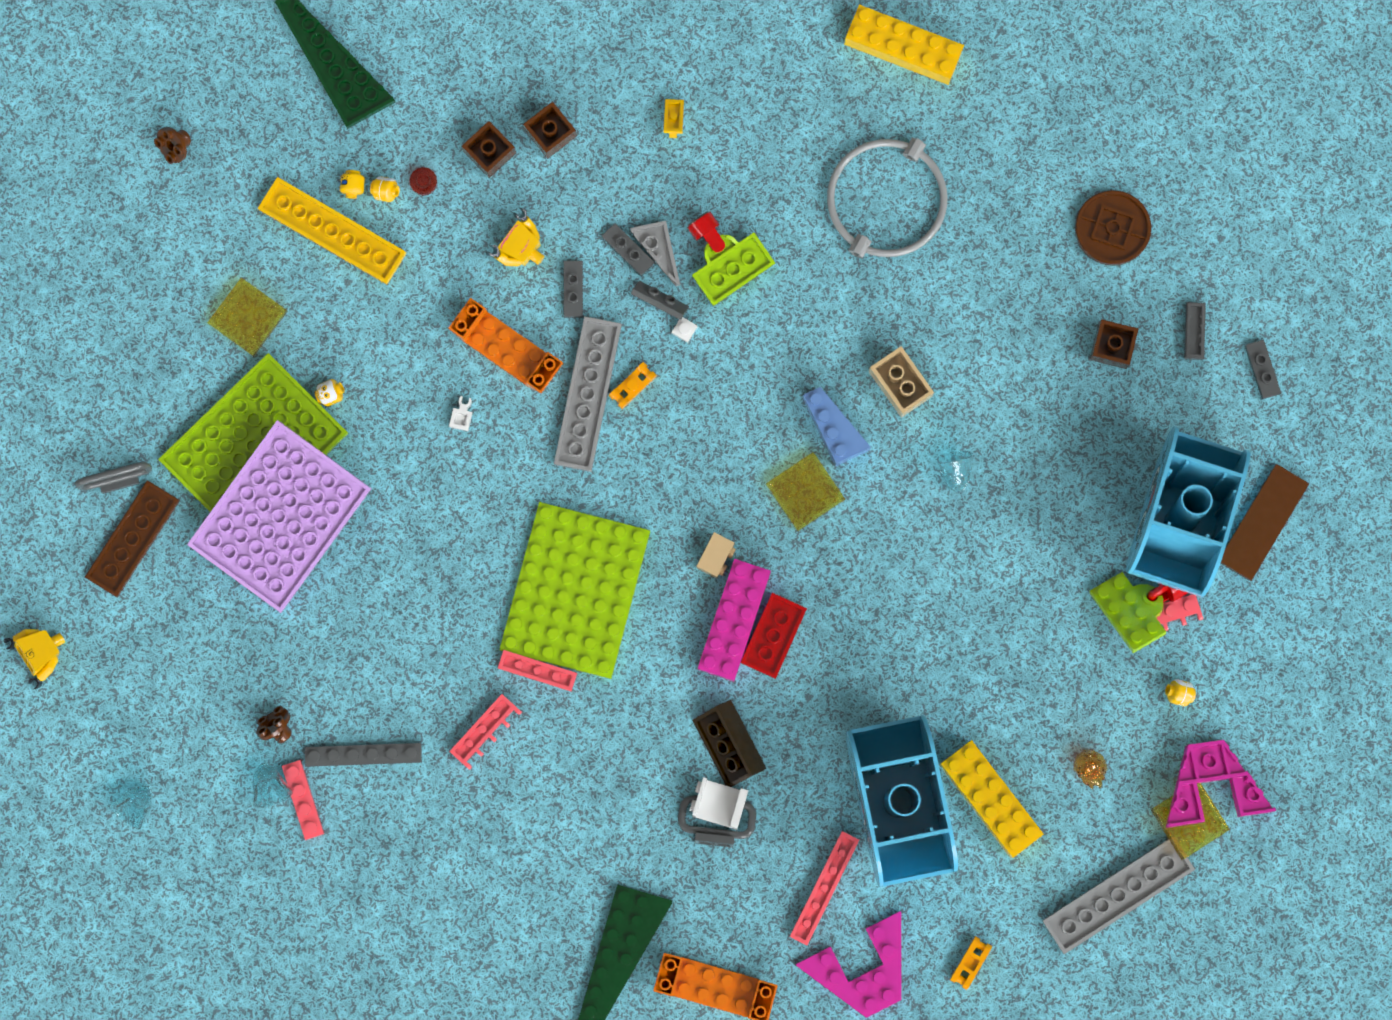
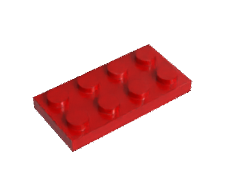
(773, 635)

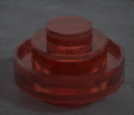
(423, 181)

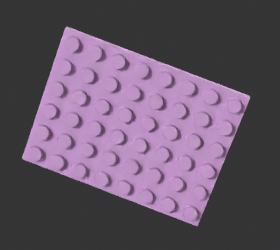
(279, 516)

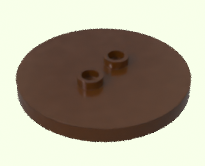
(1113, 228)

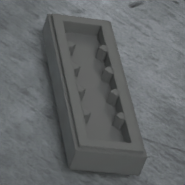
(628, 249)
(573, 289)
(660, 300)
(1194, 331)
(1262, 369)

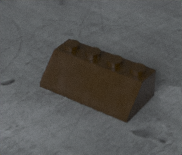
(729, 744)

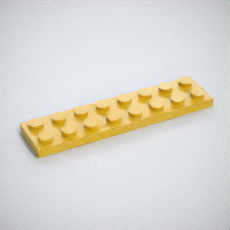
(332, 230)

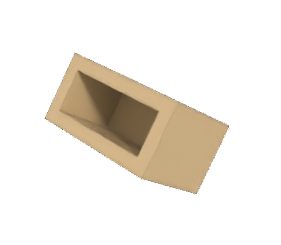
(715, 555)

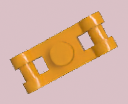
(633, 385)
(971, 963)

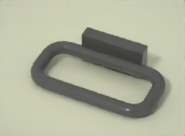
(115, 478)
(713, 836)

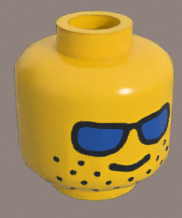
(352, 184)

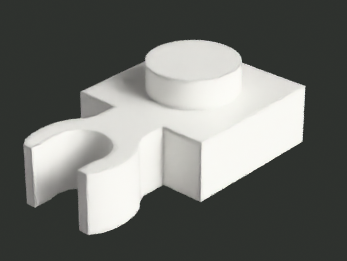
(461, 417)

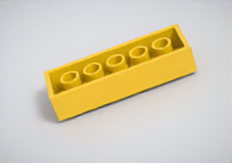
(903, 44)
(991, 799)

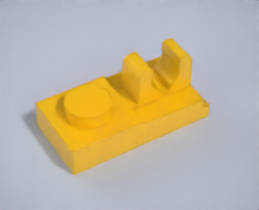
(673, 117)

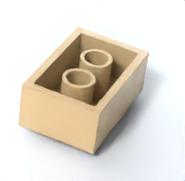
(901, 381)

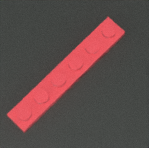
(824, 888)

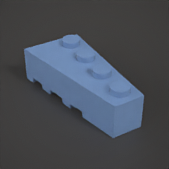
(836, 431)

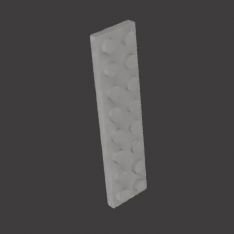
(588, 394)
(1117, 896)

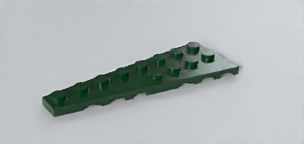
(345, 80)
(626, 935)

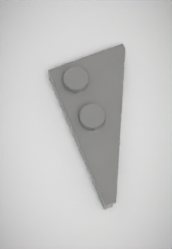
(657, 243)

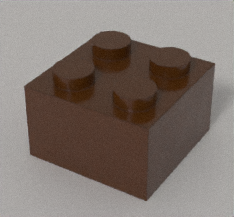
(550, 130)
(489, 149)
(1114, 344)

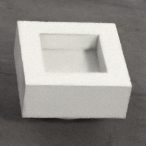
(684, 329)

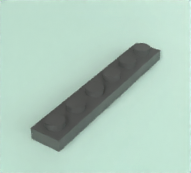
(363, 754)

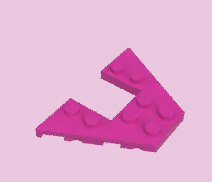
(1211, 763)
(873, 989)

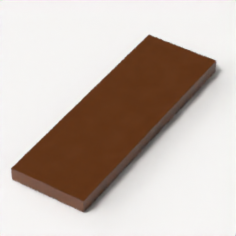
(1263, 522)
(132, 538)

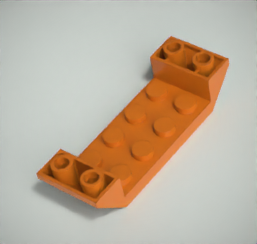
(505, 346)
(715, 987)

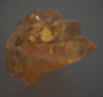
(1090, 767)

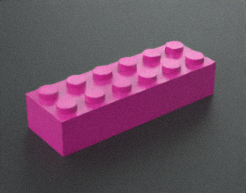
(734, 620)

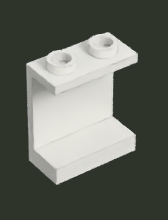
(718, 803)

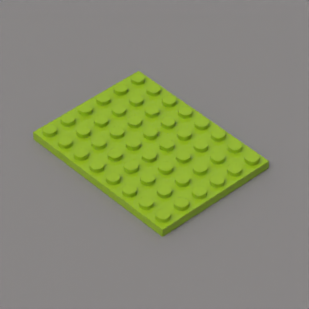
(231, 431)
(575, 590)

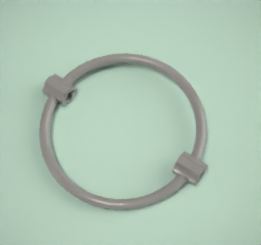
(861, 244)

